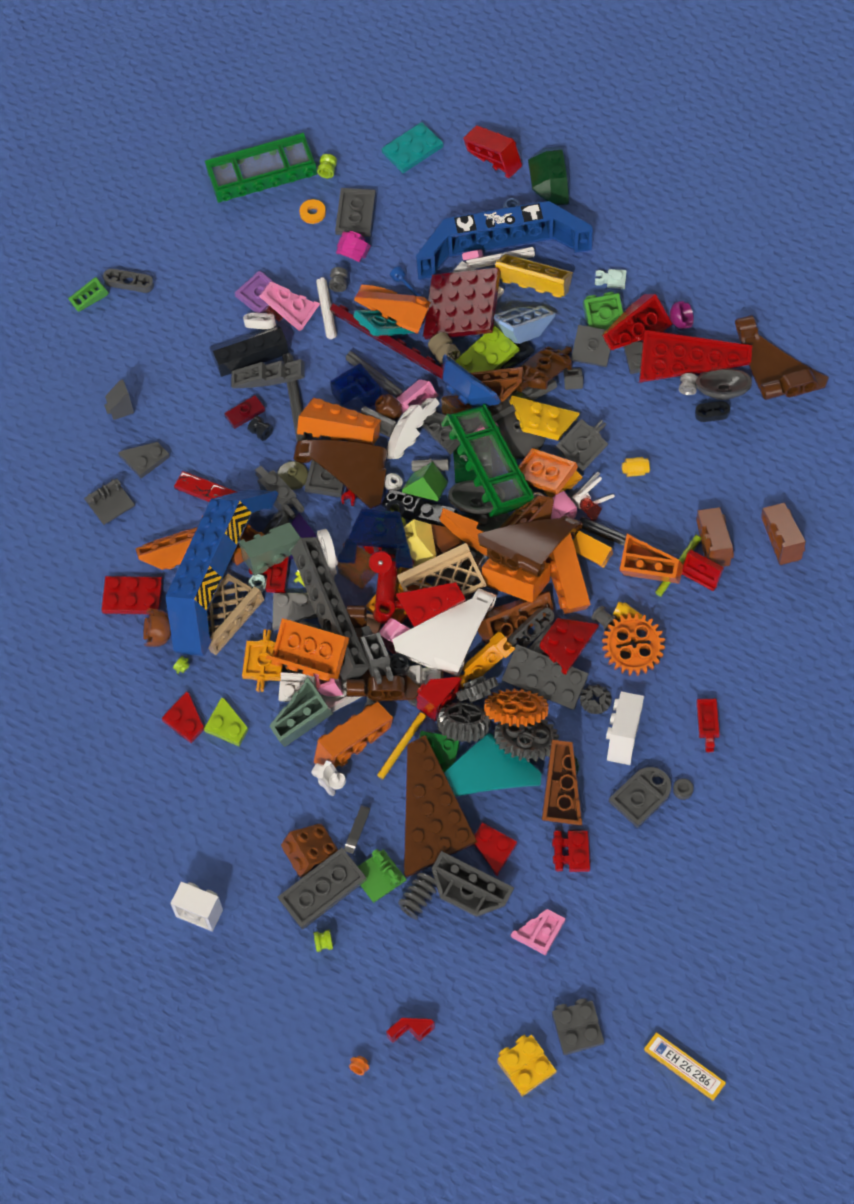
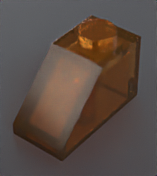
(452, 405)

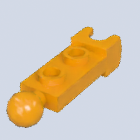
(486, 658)

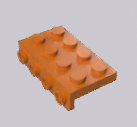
(309, 650)

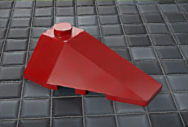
(642, 315)

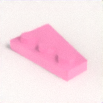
(292, 307)

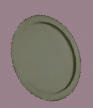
(293, 474)

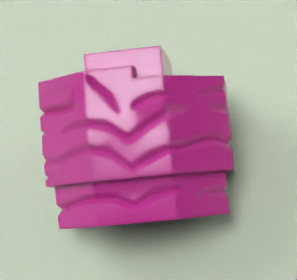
(353, 246)

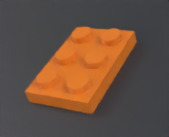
(547, 470)

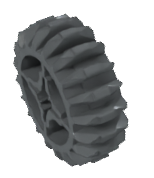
(463, 722)

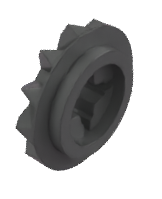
(591, 705)

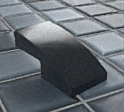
(524, 352)

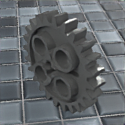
(527, 741)

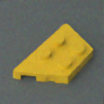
(542, 418)

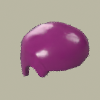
(681, 315)

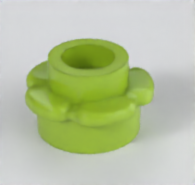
(181, 665)

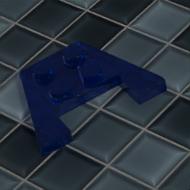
(377, 529)

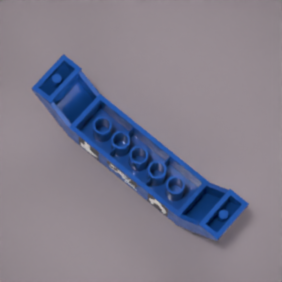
(500, 230)

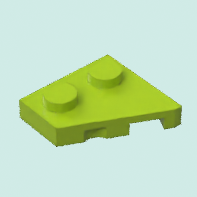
(226, 724)

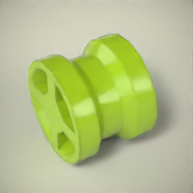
(323, 940)

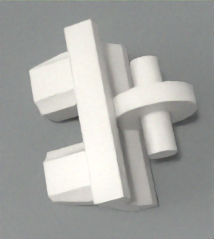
(329, 777)

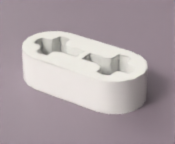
(259, 320)

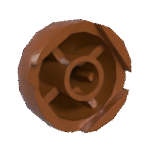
(156, 628)

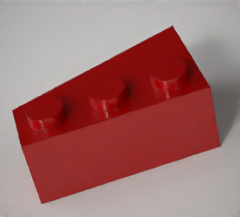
(494, 148)

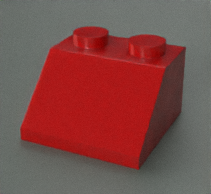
(436, 695)

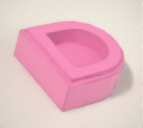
(473, 254)

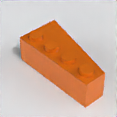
(353, 735)

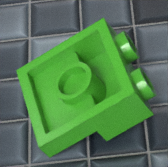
(603, 310)

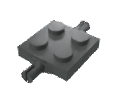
(583, 443)

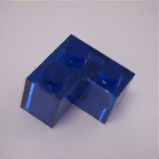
(356, 383)

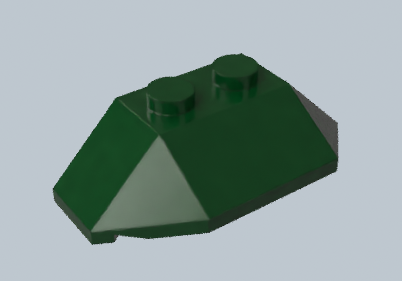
(549, 175)

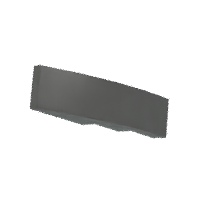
(266, 375)

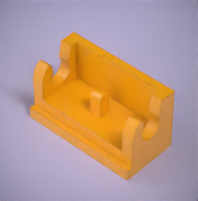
(592, 549)

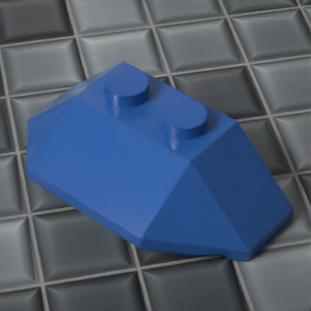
(466, 386)

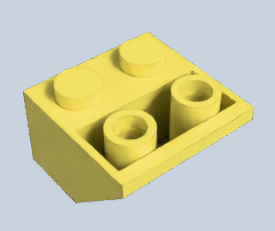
(420, 541)

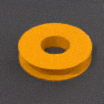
(312, 218)

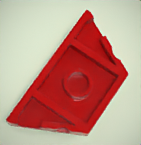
(567, 641)

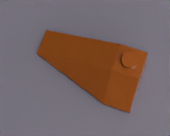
(511, 616)

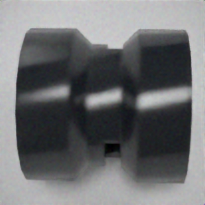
(259, 427)
(399, 665)

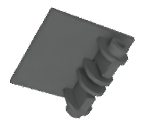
(109, 501)

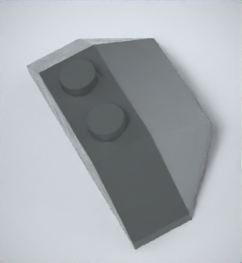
(468, 886)

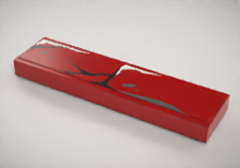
(200, 487)

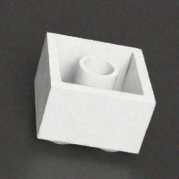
(197, 906)

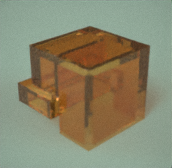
(357, 573)

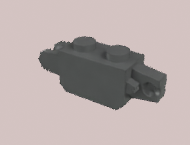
(286, 498)
(376, 654)

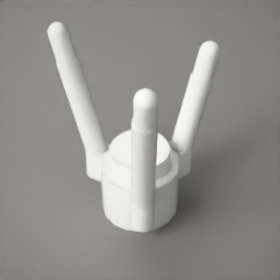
(583, 492)

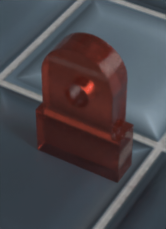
(592, 510)

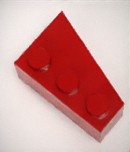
(429, 602)

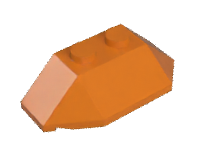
(166, 551)

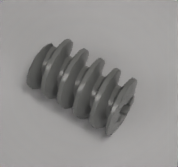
(417, 894)

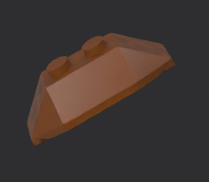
(501, 381)
(534, 510)

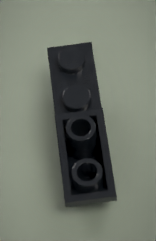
(417, 508)

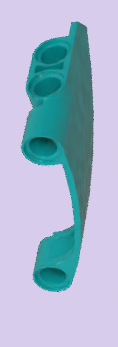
(489, 768)

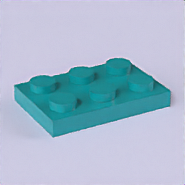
(412, 147)
(377, 324)

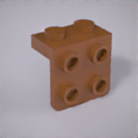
(308, 847)

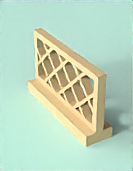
(439, 564)
(233, 619)

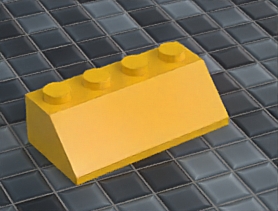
(534, 275)

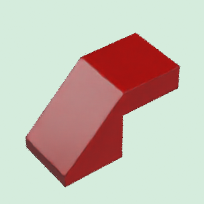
(418, 1027)

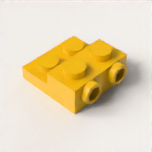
(525, 1064)

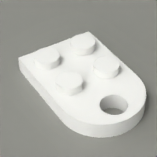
(328, 550)

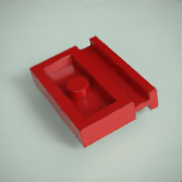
(702, 570)

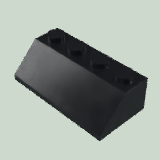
(249, 350)

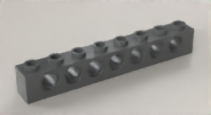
(328, 603)

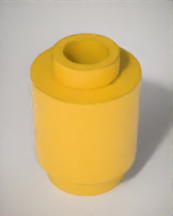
(635, 466)

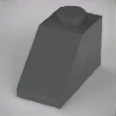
(118, 401)

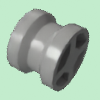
(688, 384)

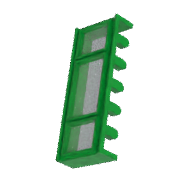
(260, 167)
(489, 459)

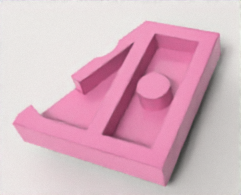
(540, 932)

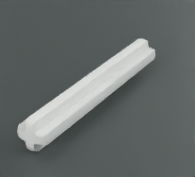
(491, 259)
(325, 304)

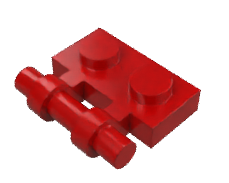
(577, 850)

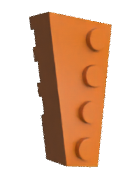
(338, 423)
(568, 577)

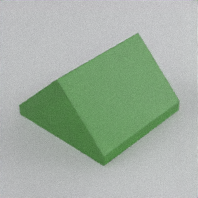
(426, 483)

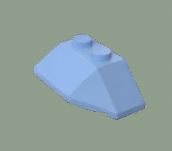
(524, 322)

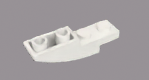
(406, 428)

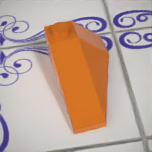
(405, 309)

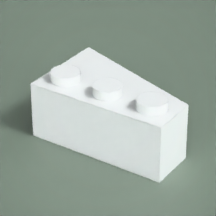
(624, 727)

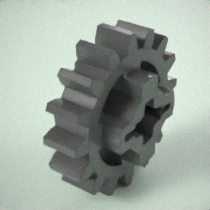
(477, 688)

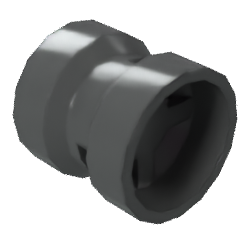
(338, 279)

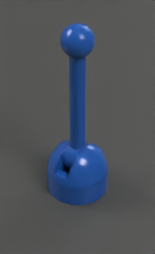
(398, 275)

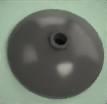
(724, 383)
(518, 441)
(469, 498)

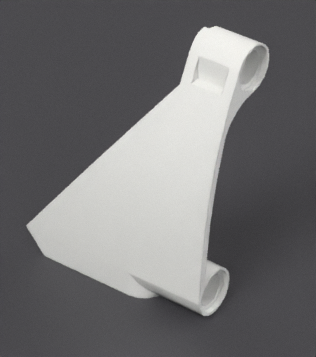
(446, 638)

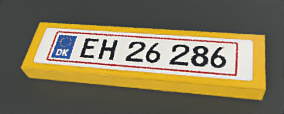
(684, 1066)

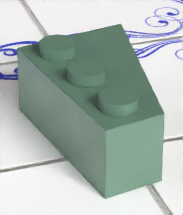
(269, 549)
(300, 714)

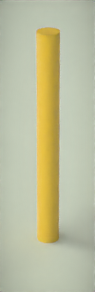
(401, 745)

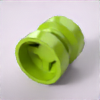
(327, 165)

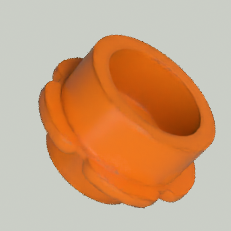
(359, 1065)

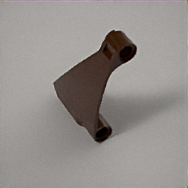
(775, 370)
(352, 463)
(528, 543)
(366, 686)

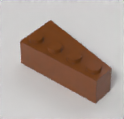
(561, 789)

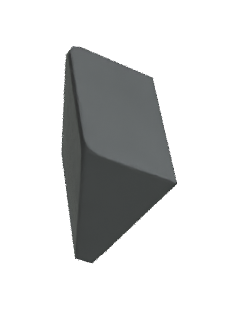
(573, 378)

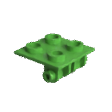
(381, 875)

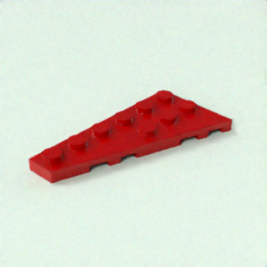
(673, 355)

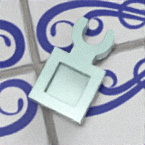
(613, 278)

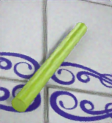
(692, 545)

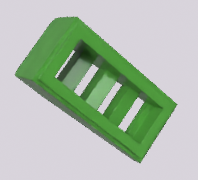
(91, 299)

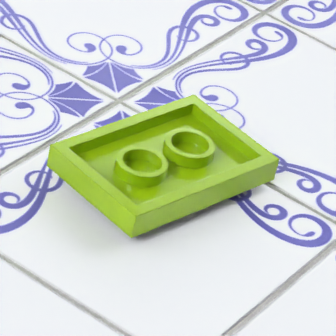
(488, 352)

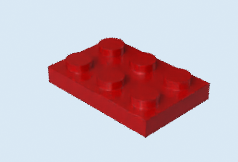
(131, 594)

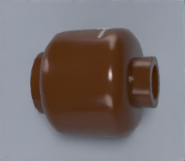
(388, 406)

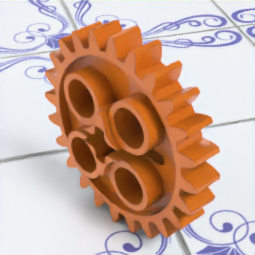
(636, 661)
(516, 707)

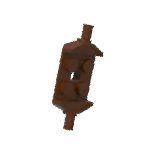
(544, 367)

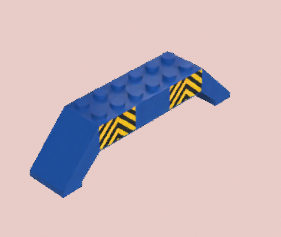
(206, 564)

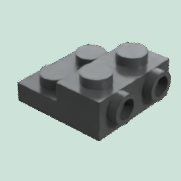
(577, 1026)

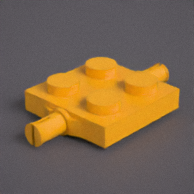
(256, 664)

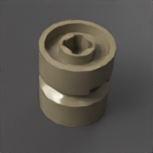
(442, 344)

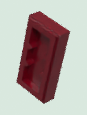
(244, 412)

